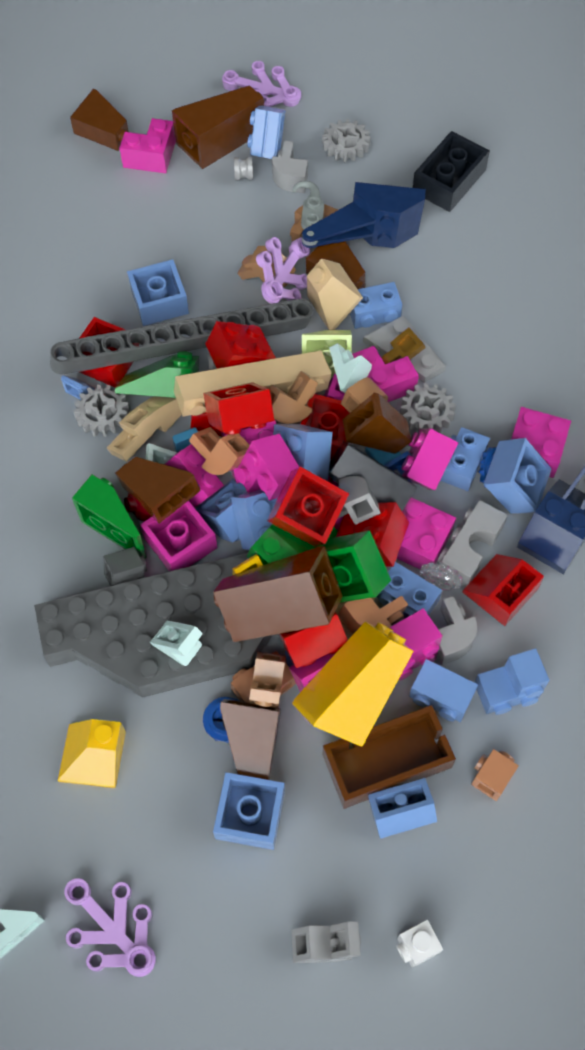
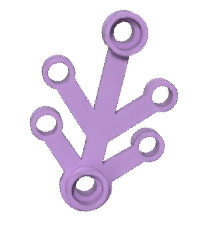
(287, 94)
(272, 286)
(114, 931)

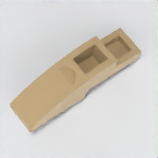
(142, 423)

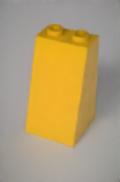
(355, 683)

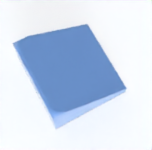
(75, 386)

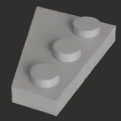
(425, 363)

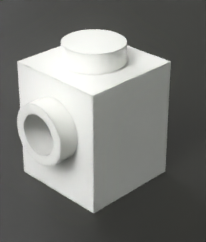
(418, 944)

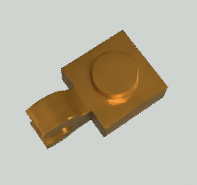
(404, 345)

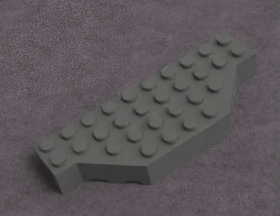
(116, 624)

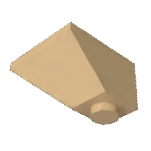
(331, 292)

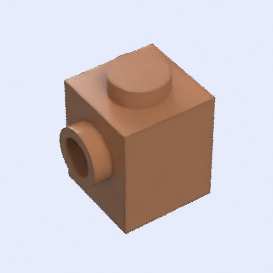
(494, 773)

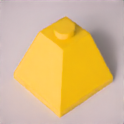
(92, 753)

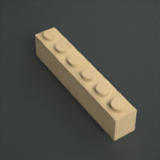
(278, 372)

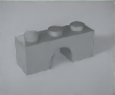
(482, 525)

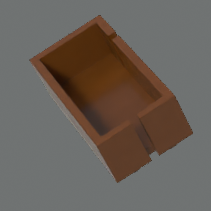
(390, 757)

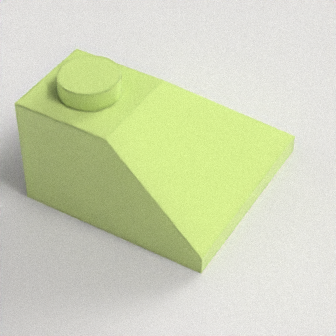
(324, 340)

